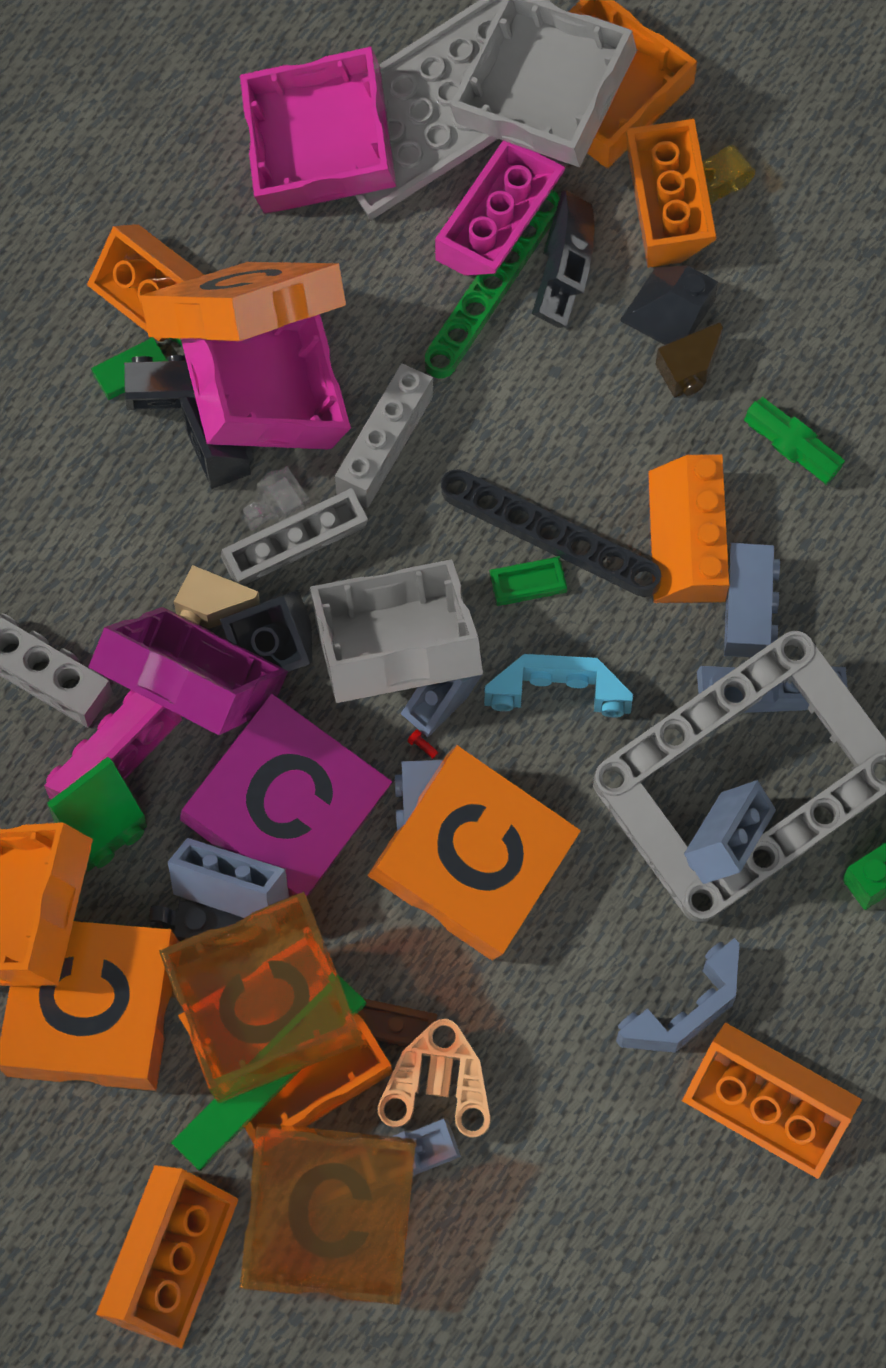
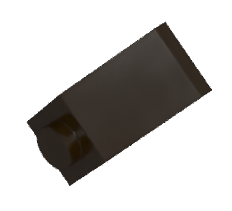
(689, 360)

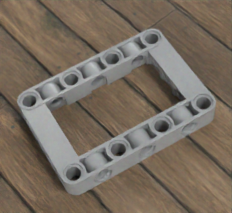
(789, 838)

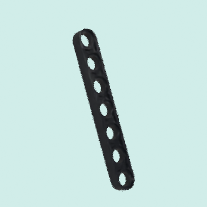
(559, 546)

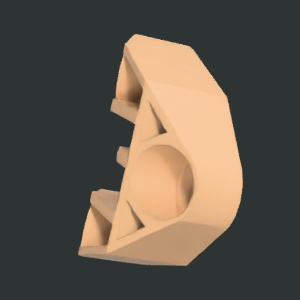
(406, 1077)

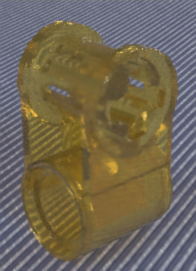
(727, 173)

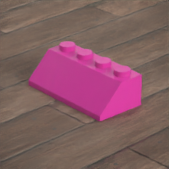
(496, 210)
(122, 736)

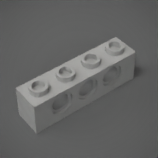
(385, 434)
(294, 537)
(80, 702)

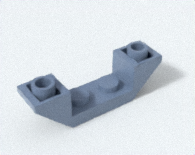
(647, 1032)

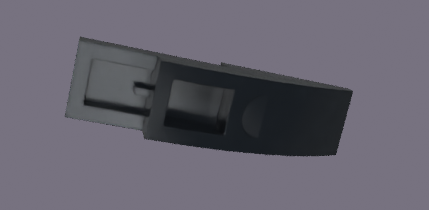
(569, 259)

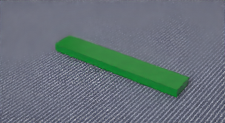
(224, 1120)

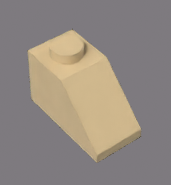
(210, 597)

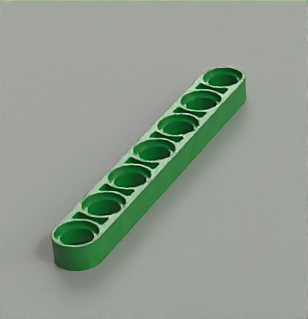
(487, 297)

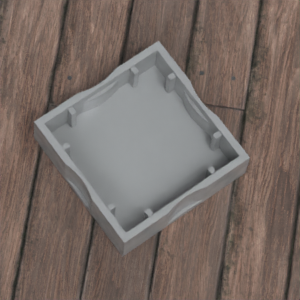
(544, 78)
(396, 631)

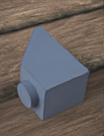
(436, 702)

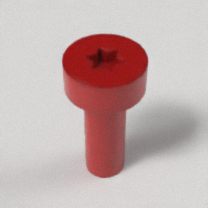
(416, 738)

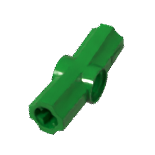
(794, 440)

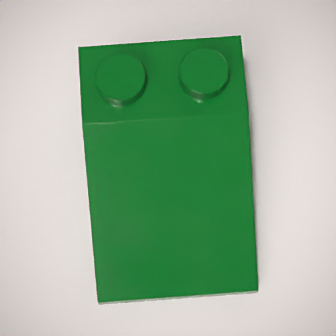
(102, 810)

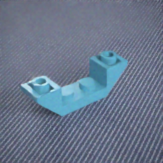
(577, 672)

